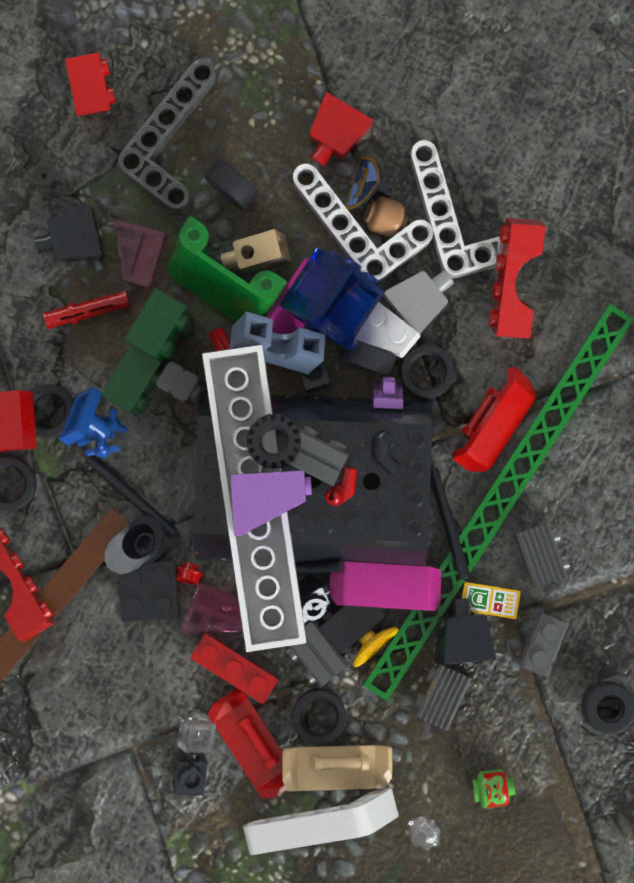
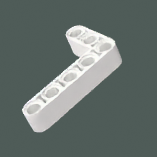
(448, 221)
(354, 231)
(322, 825)

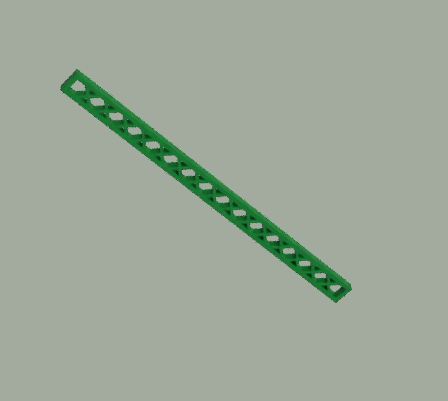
(540, 419)

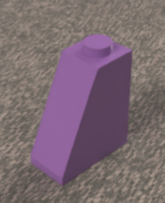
(266, 496)

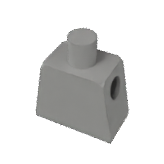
(419, 298)

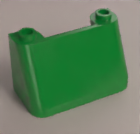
(216, 284)

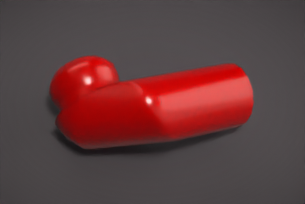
(343, 490)

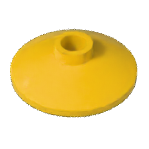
(372, 644)

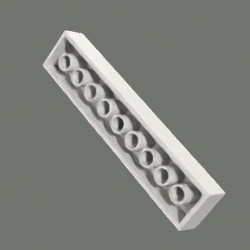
(264, 555)

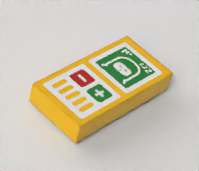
(492, 600)

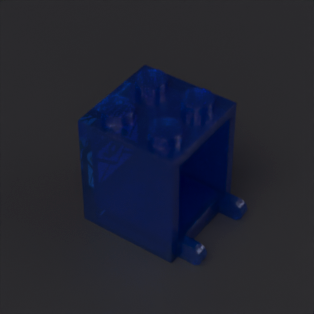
(333, 297)

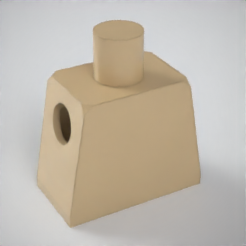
(269, 251)

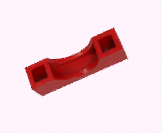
(521, 242)
(27, 612)

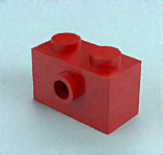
(89, 84)

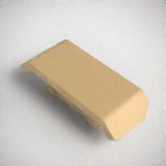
(337, 767)

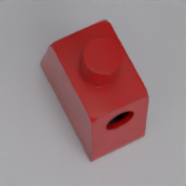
(337, 129)

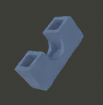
(295, 351)

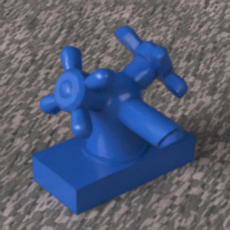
(86, 426)

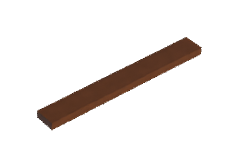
(65, 584)

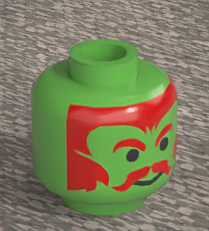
(493, 788)

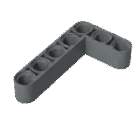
(164, 134)

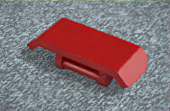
(495, 422)
(250, 742)

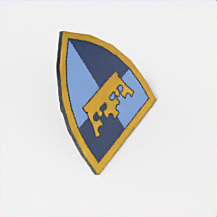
(366, 183)

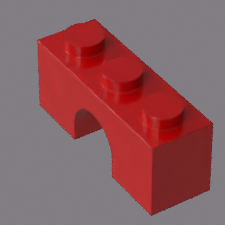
(234, 668)

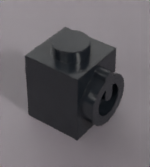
(313, 598)
(189, 773)

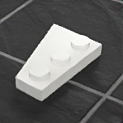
(387, 332)

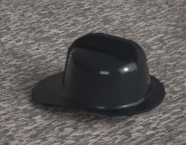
(135, 545)

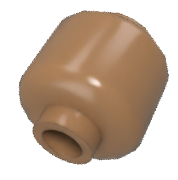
(385, 216)

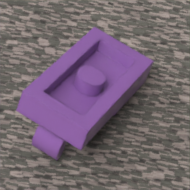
(387, 394)

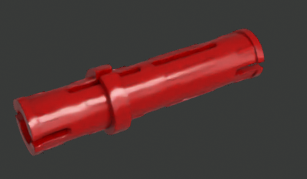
(75, 312)

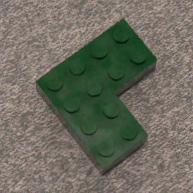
(152, 346)

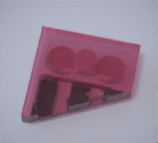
(139, 252)
(212, 612)

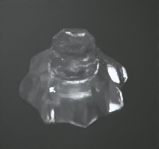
(424, 833)

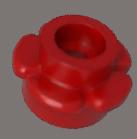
(189, 573)

